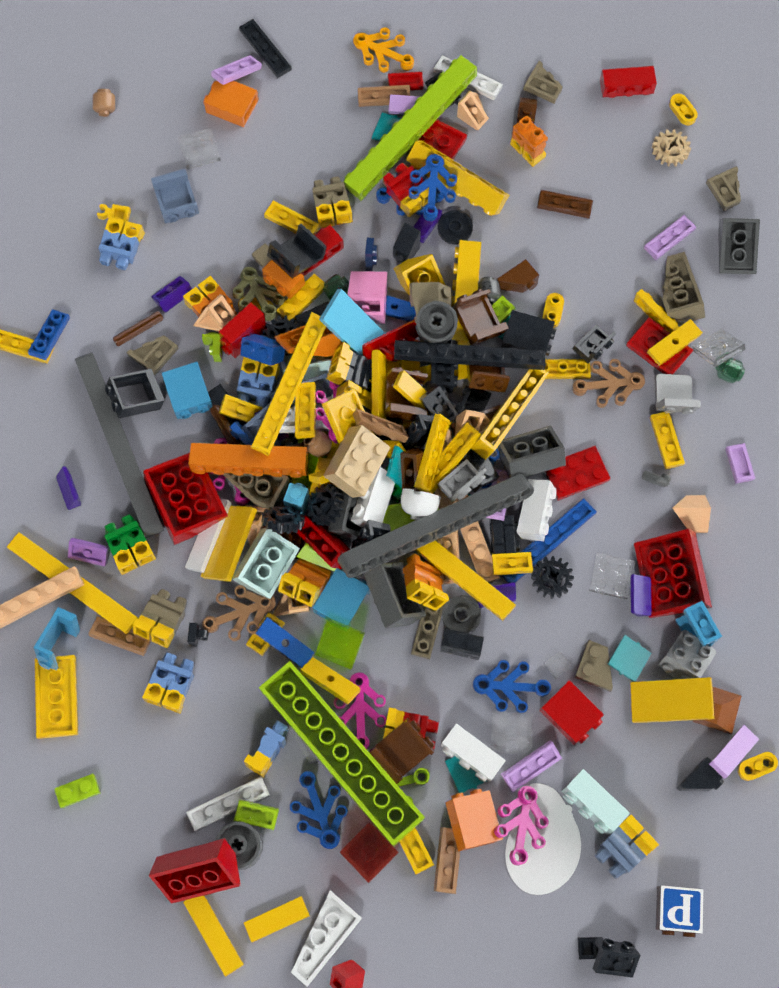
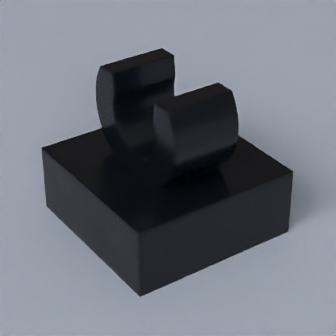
(195, 634)

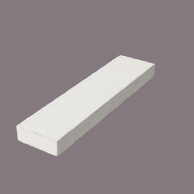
(481, 84)
(205, 544)
(227, 803)

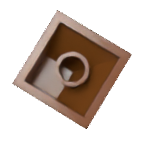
(725, 711)

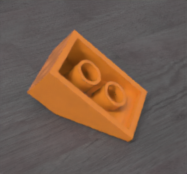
(325, 348)

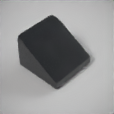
(587, 947)

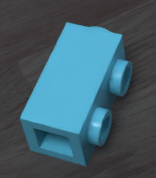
(297, 497)

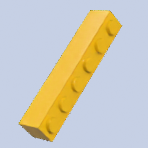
(468, 183)
(467, 278)
(509, 412)

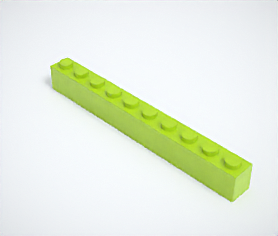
(410, 127)

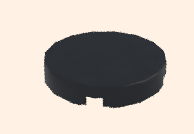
(455, 227)

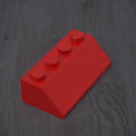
(196, 871)

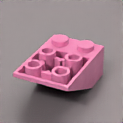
(369, 293)

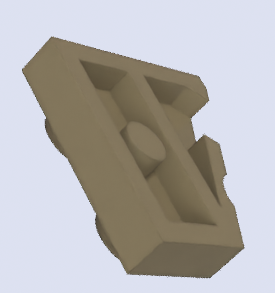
(543, 84)
(726, 188)
(154, 354)
(594, 666)

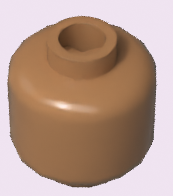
(104, 102)
(318, 445)

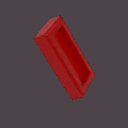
(414, 79)

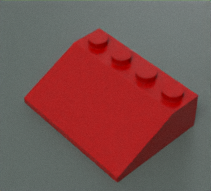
(183, 498)
(675, 572)

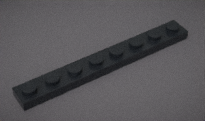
(469, 355)

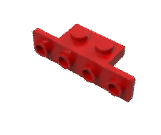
(386, 342)

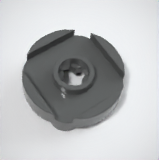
(457, 604)

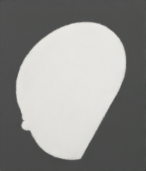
(555, 862)

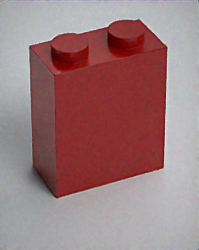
(245, 323)
(572, 713)

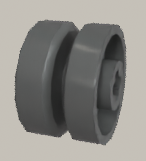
(436, 312)
(246, 834)

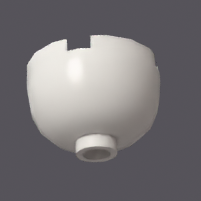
(419, 503)

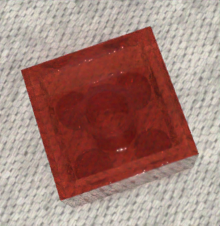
(369, 852)

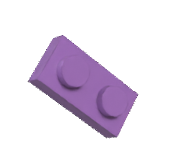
(88, 552)

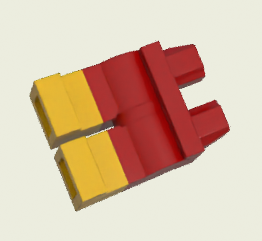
(399, 187)
(396, 717)

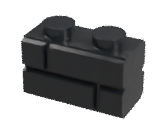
(503, 536)
(462, 644)

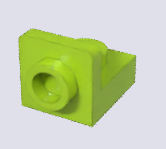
(212, 339)

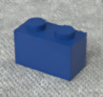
(262, 349)

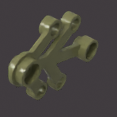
(250, 276)

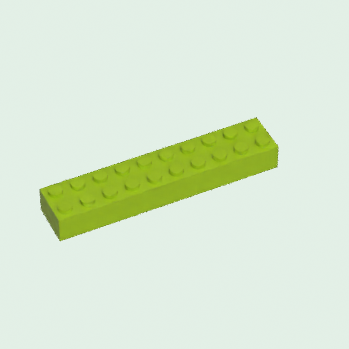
(342, 754)

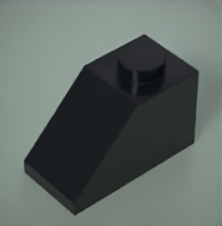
(407, 243)
(702, 778)

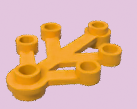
(382, 49)

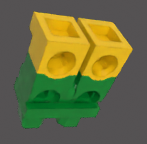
(123, 539)

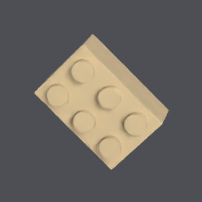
(356, 461)

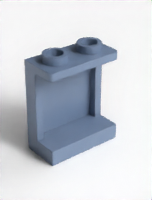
(175, 196)

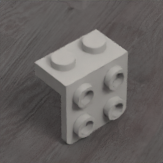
(675, 394)
(459, 481)
(687, 657)

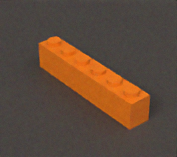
(245, 460)

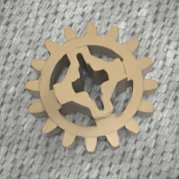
(679, 147)

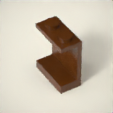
(395, 403)
(402, 750)

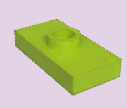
(256, 814)

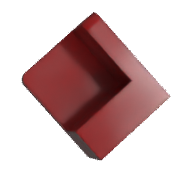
(347, 975)

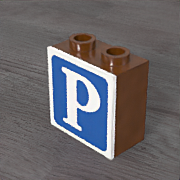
(679, 910)

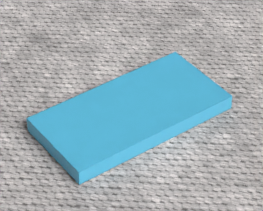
(349, 322)

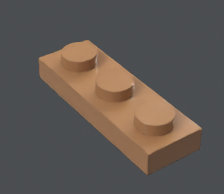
(380, 95)
(380, 426)
(110, 634)
(447, 863)

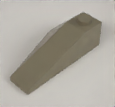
(427, 292)
(681, 292)
(261, 490)

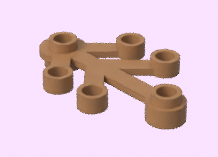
(611, 383)
(242, 612)

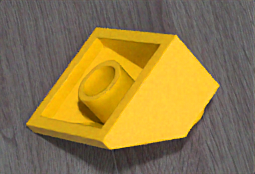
(418, 270)

